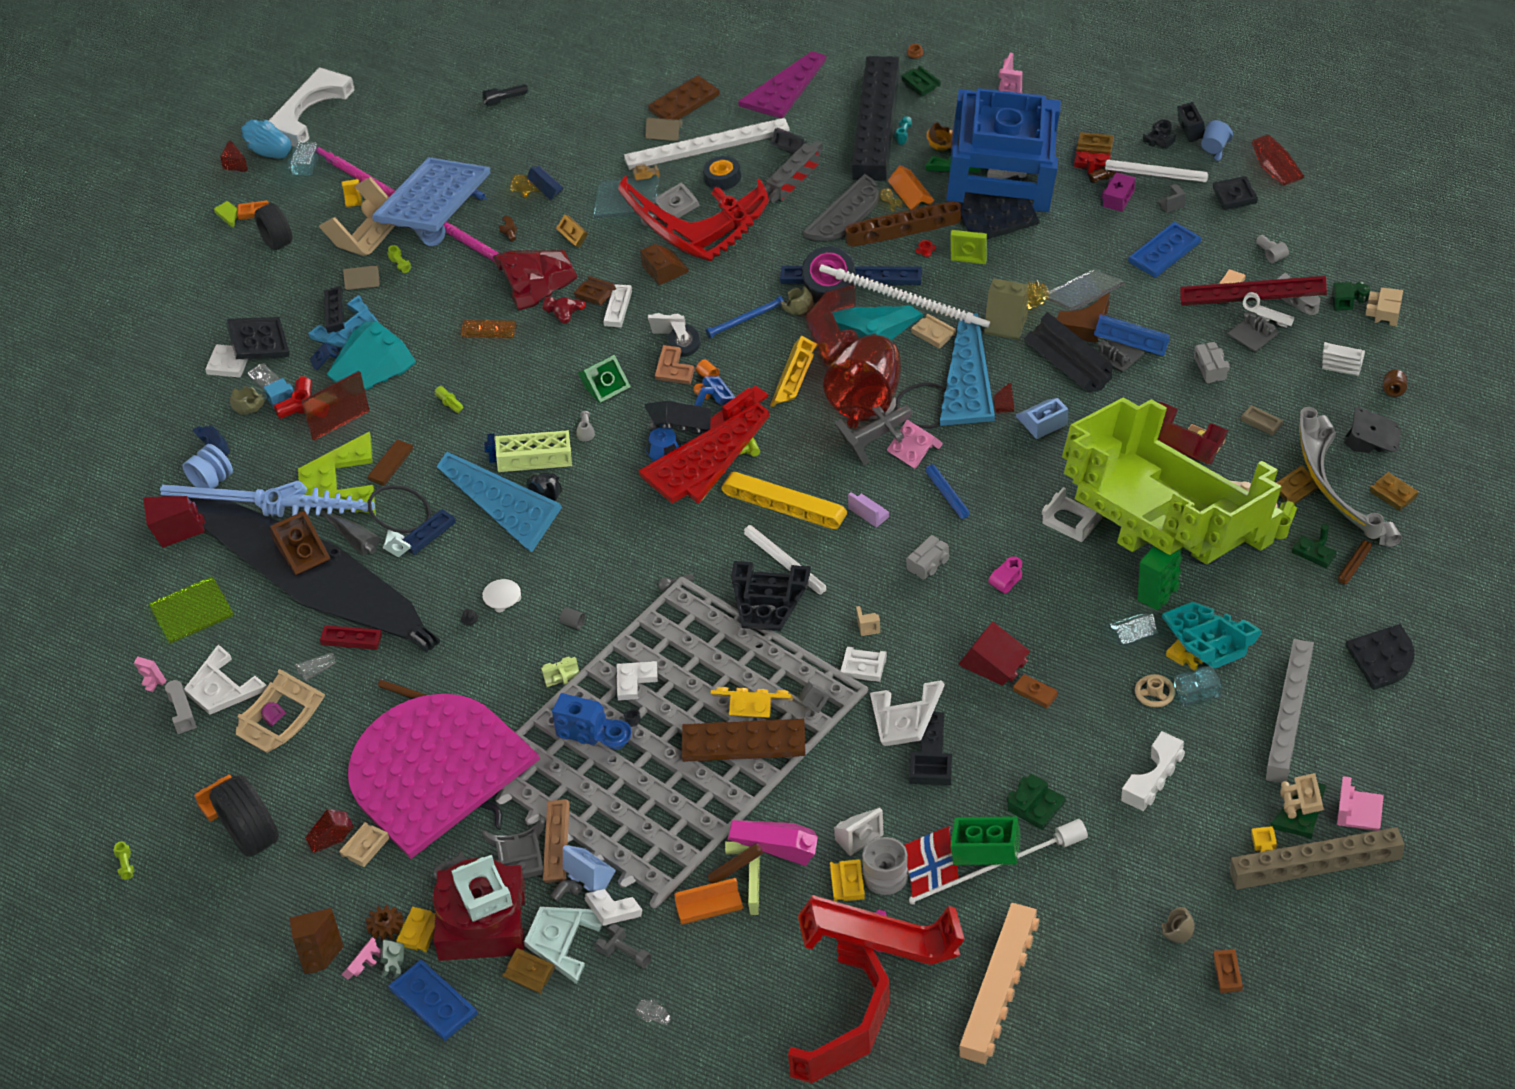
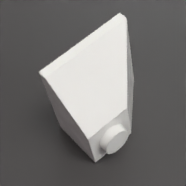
(859, 830)

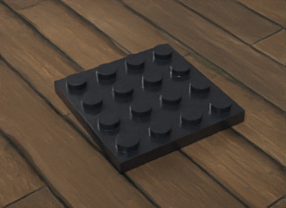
(996, 214)

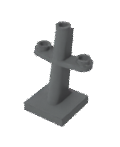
(863, 436)

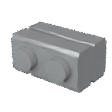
(1211, 362)
(928, 557)

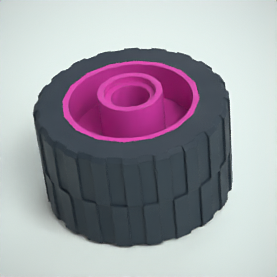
(819, 282)

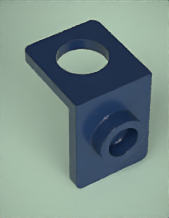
(323, 354)

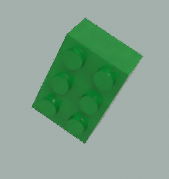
(1158, 577)
(985, 841)

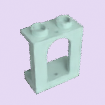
(489, 903)

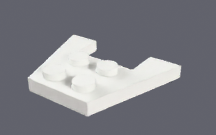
(216, 691)
(906, 721)

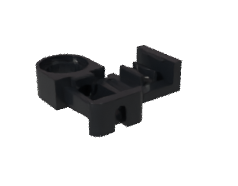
(1160, 135)

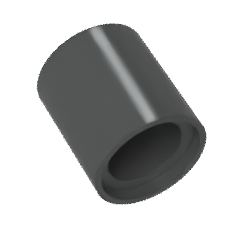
(572, 618)

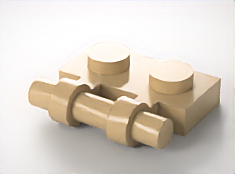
(1308, 793)

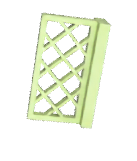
(537, 458)

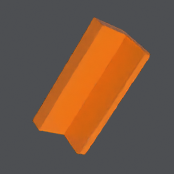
(909, 188)
(708, 901)

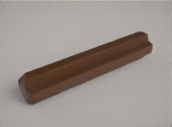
(1354, 562)
(735, 863)

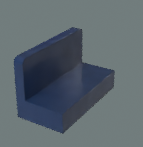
(544, 182)

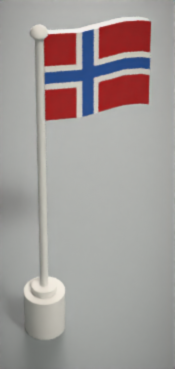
(932, 863)

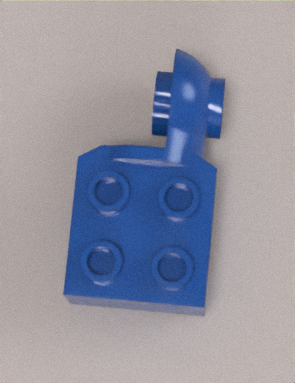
(587, 723)

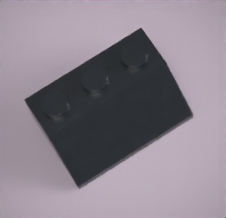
(680, 416)

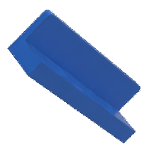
(1132, 335)

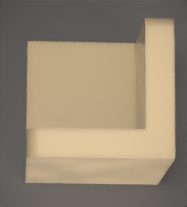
(867, 623)

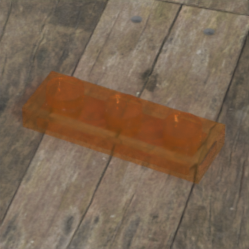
(488, 328)

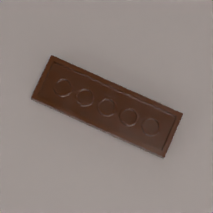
(743, 740)

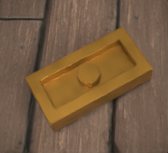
(572, 230)

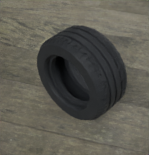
(244, 815)

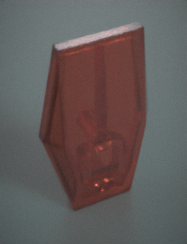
(1276, 160)

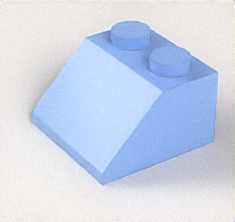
(586, 868)

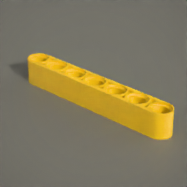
(784, 500)

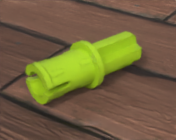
(448, 399)

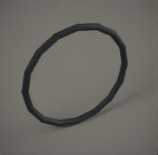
(915, 386)
(401, 488)

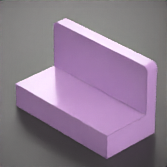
(867, 509)

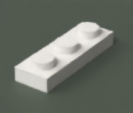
(617, 306)

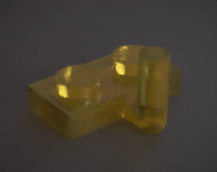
(521, 183)

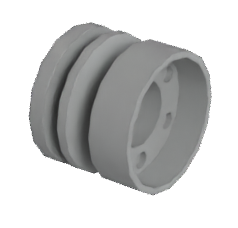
(885, 865)

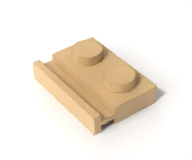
(933, 331)
(364, 844)

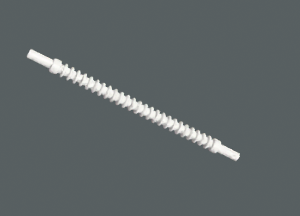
(841, 274)

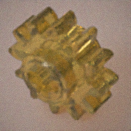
(1037, 294)

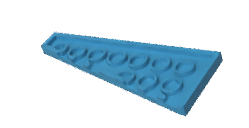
(968, 386)
(514, 507)

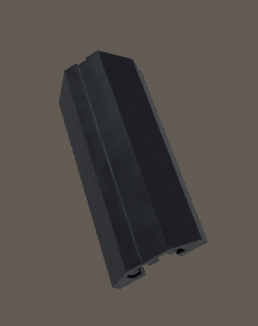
(1070, 354)

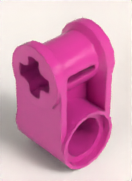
(1007, 575)

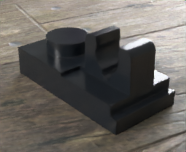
(787, 140)

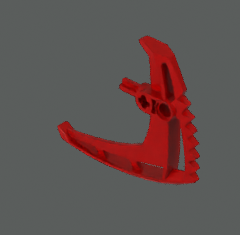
(704, 231)

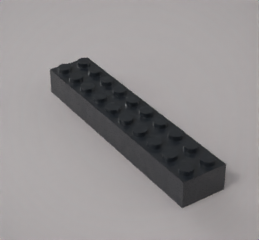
(876, 118)

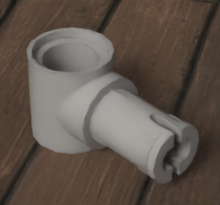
(1273, 251)

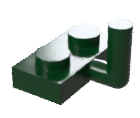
(1315, 551)

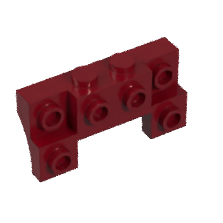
(1188, 442)

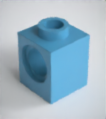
(278, 392)

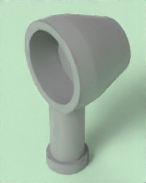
(585, 431)

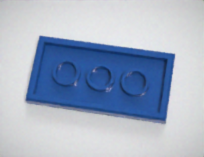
(1164, 249)
(433, 1000)

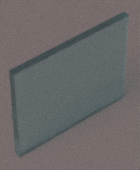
(611, 202)

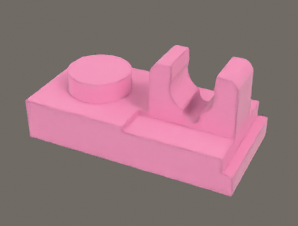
(150, 672)
(365, 954)

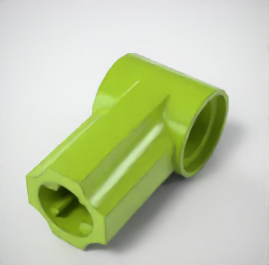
(1286, 520)

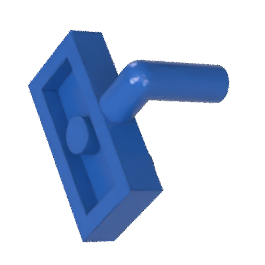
(715, 387)

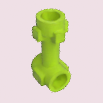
(395, 256)
(123, 853)

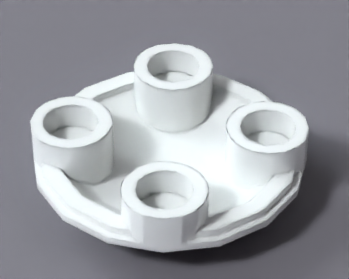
(501, 594)

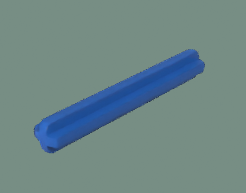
(947, 491)

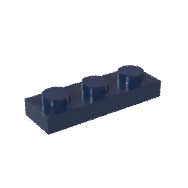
(429, 531)

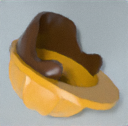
(939, 137)

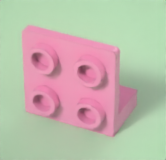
(1010, 79)
(913, 445)
(1359, 808)

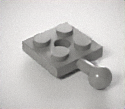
(678, 193)

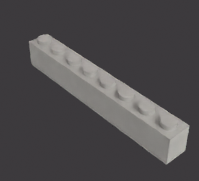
(1289, 711)

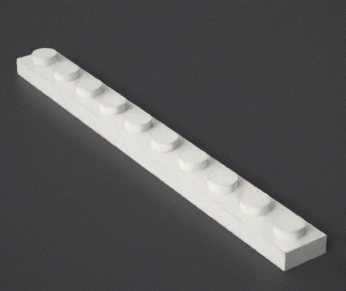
(705, 144)

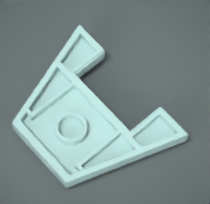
(553, 934)

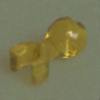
(887, 195)

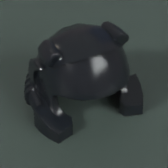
(545, 485)

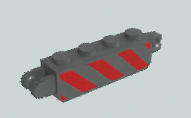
(793, 172)

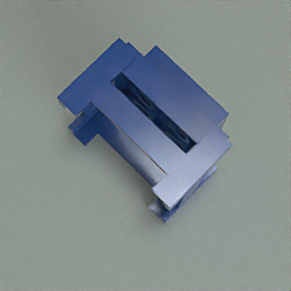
(1008, 135)

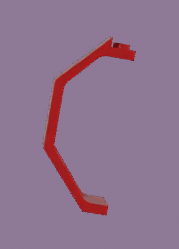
(857, 1042)

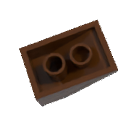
(299, 543)

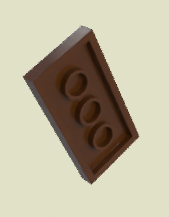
(684, 99)

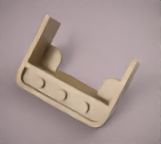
(370, 232)

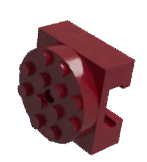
(487, 937)

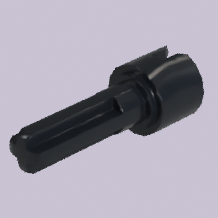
(494, 96)

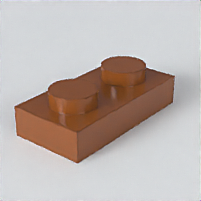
(1227, 971)

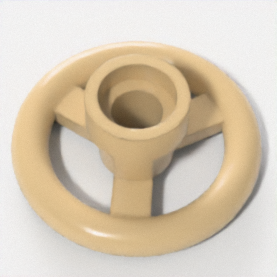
(1155, 687)

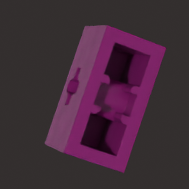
(1118, 192)

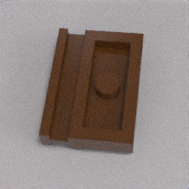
(594, 290)

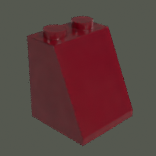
(172, 518)
(995, 655)

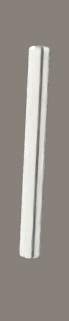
(1156, 170)
(781, 556)

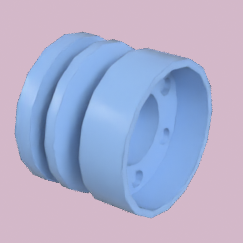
(207, 467)

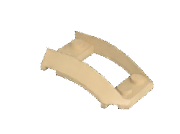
(291, 688)

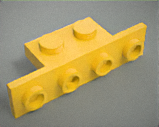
(751, 704)

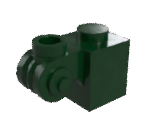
(1345, 293)

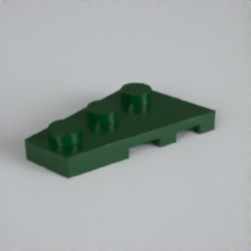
(1300, 825)

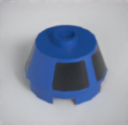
(661, 443)

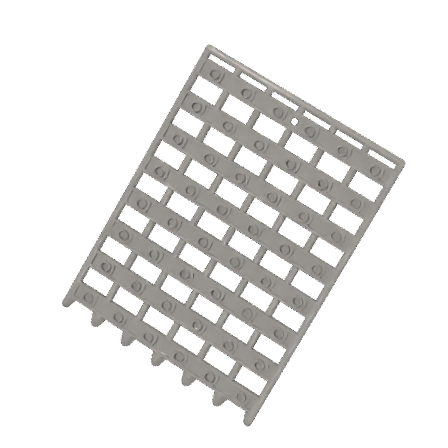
(659, 793)

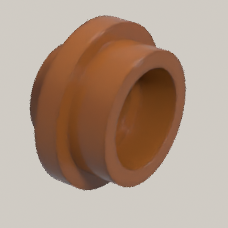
(915, 51)

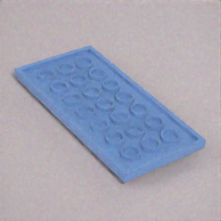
(431, 194)

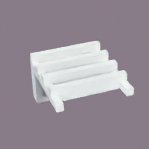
(1342, 359)

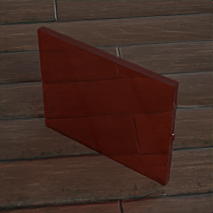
(336, 405)

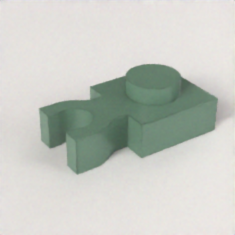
(392, 955)

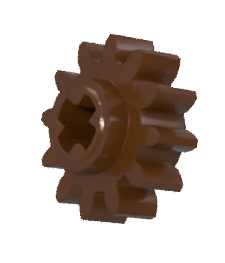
(384, 922)

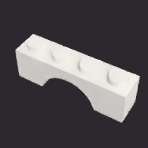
(1142, 789)

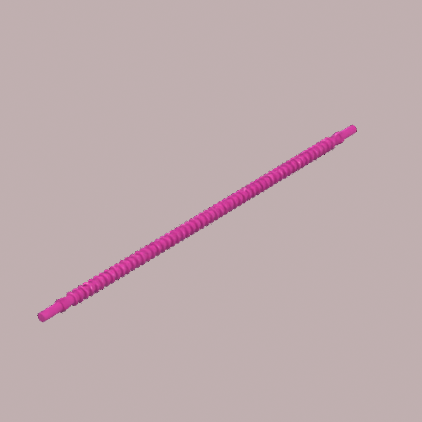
(450, 229)

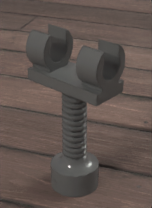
(618, 934)

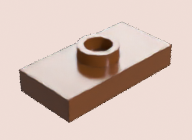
(1035, 691)

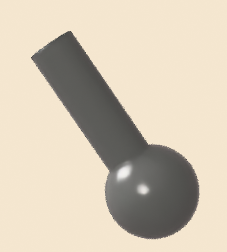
(665, 582)

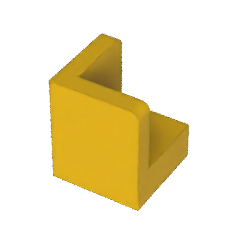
(352, 195)

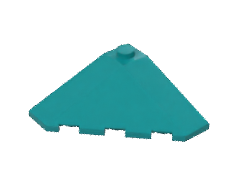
(880, 320)

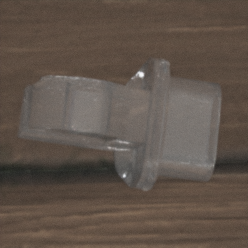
(652, 1011)

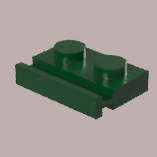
(920, 80)

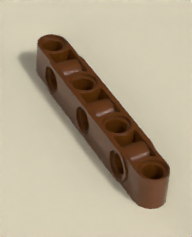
(903, 223)

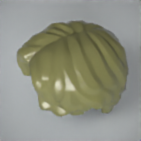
(798, 302)
(246, 400)

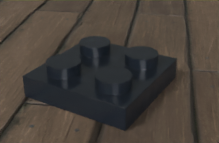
(1235, 192)

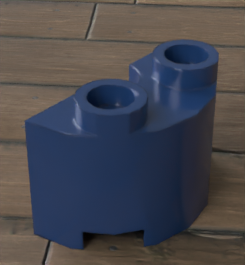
(210, 435)

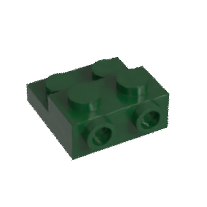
(1035, 801)

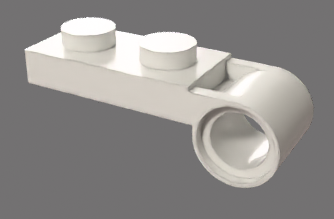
(1267, 313)

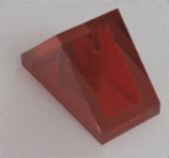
(233, 159)

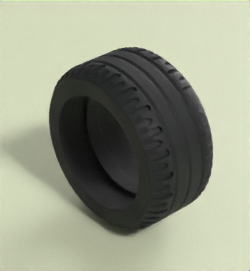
(273, 226)

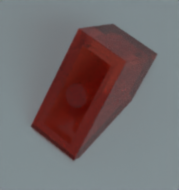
(329, 830)

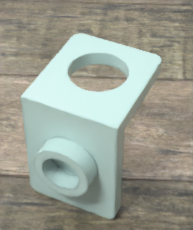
(393, 543)

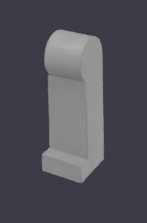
(1307, 304)
(176, 695)

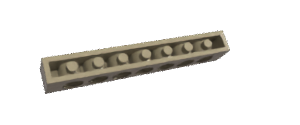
(1316, 858)

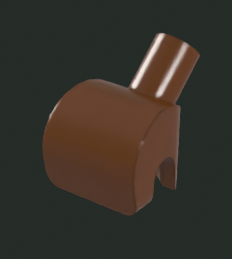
(509, 228)

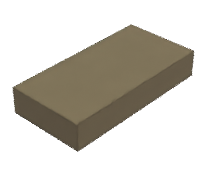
(1261, 420)

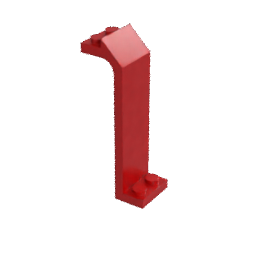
(861, 927)

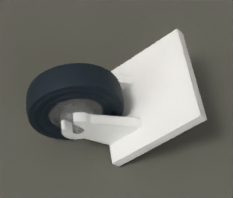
(679, 333)

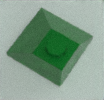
(604, 379)

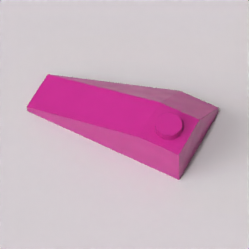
(776, 838)

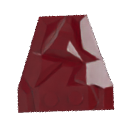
(535, 274)

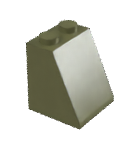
(1006, 308)

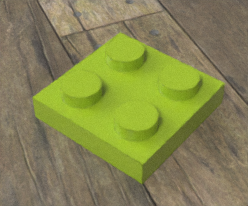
(968, 247)

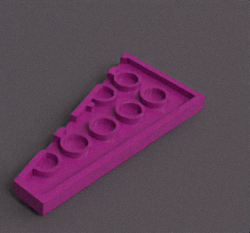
(782, 90)

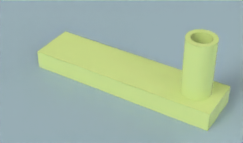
(754, 874)

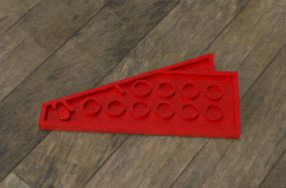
(702, 461)

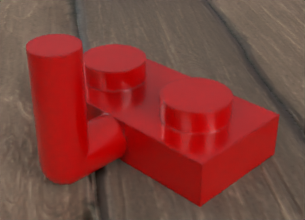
(1091, 161)

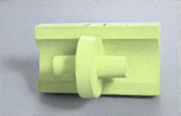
(560, 671)

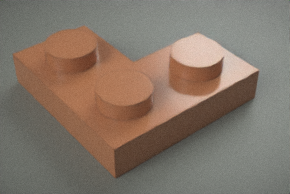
(670, 369)

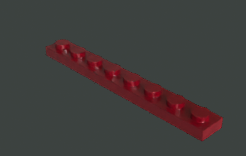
(1265, 289)

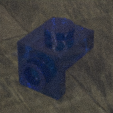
(490, 446)

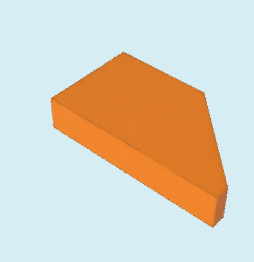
(247, 210)

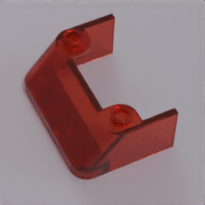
(823, 327)

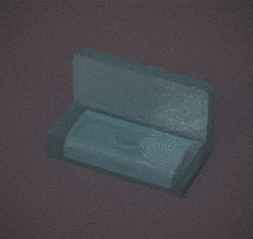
(1134, 628)

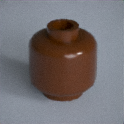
(1395, 383)

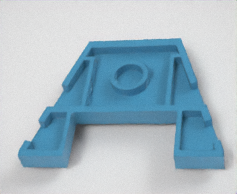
(340, 338)

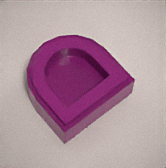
(272, 713)

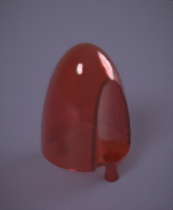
(863, 378)

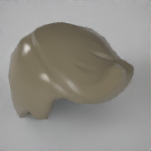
(1179, 926)

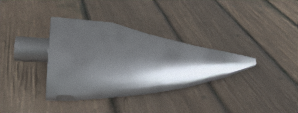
(357, 536)

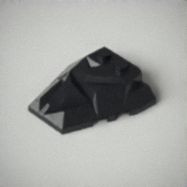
(765, 597)

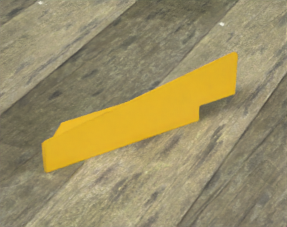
(794, 371)

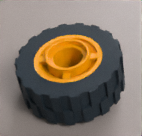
(722, 172)

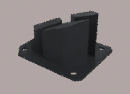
(1363, 436)

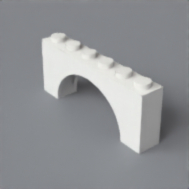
(320, 86)

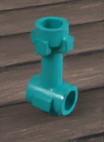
(900, 133)

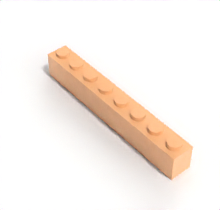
(998, 984)

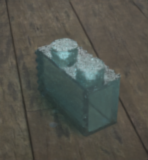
(303, 158)

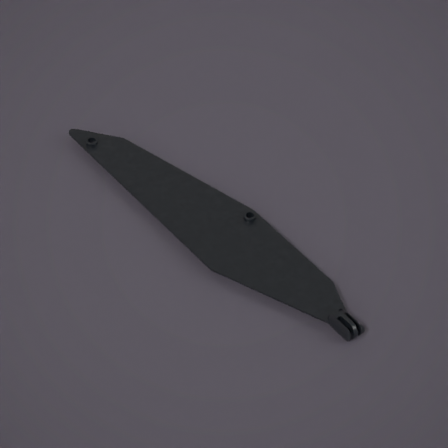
(334, 587)

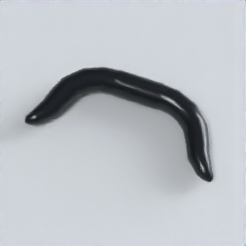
(496, 810)

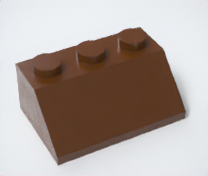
(316, 939)

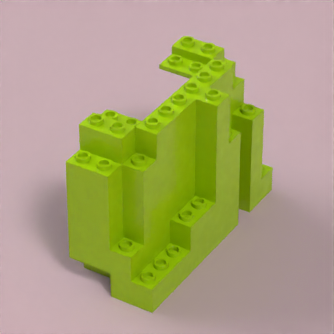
(1162, 493)

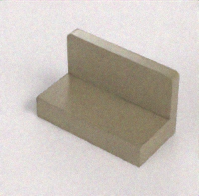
(663, 129)
(361, 277)

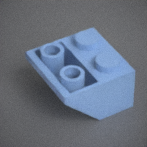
(1044, 417)

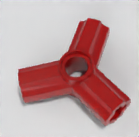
(294, 404)

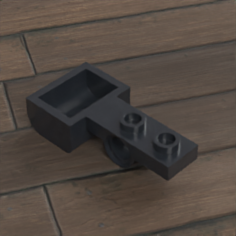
(930, 764)

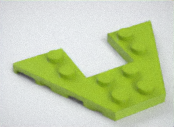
(322, 471)

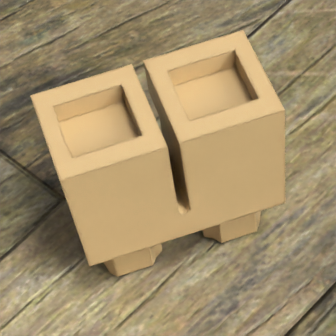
(1386, 305)

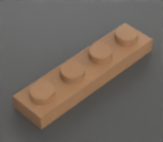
(555, 839)

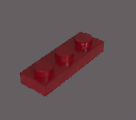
(351, 637)

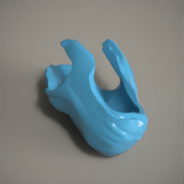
(266, 139)

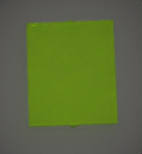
(191, 609)

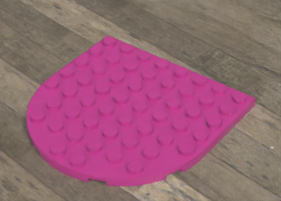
(433, 766)

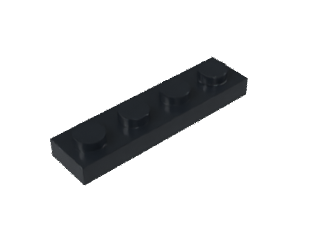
(334, 309)

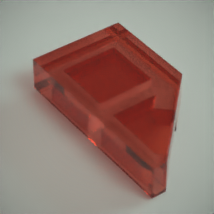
(1004, 399)

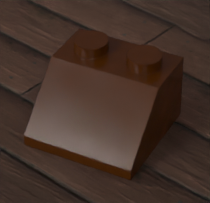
(662, 263)

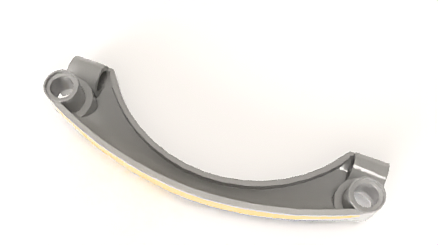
(1315, 439)

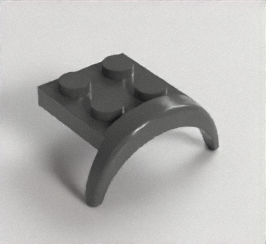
(520, 849)

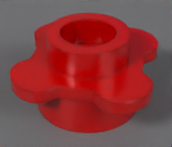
(925, 248)

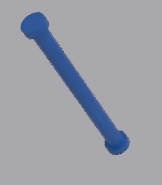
(712, 331)

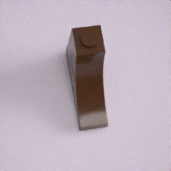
(1084, 321)

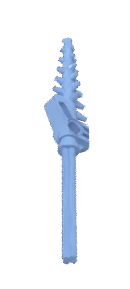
(288, 496)

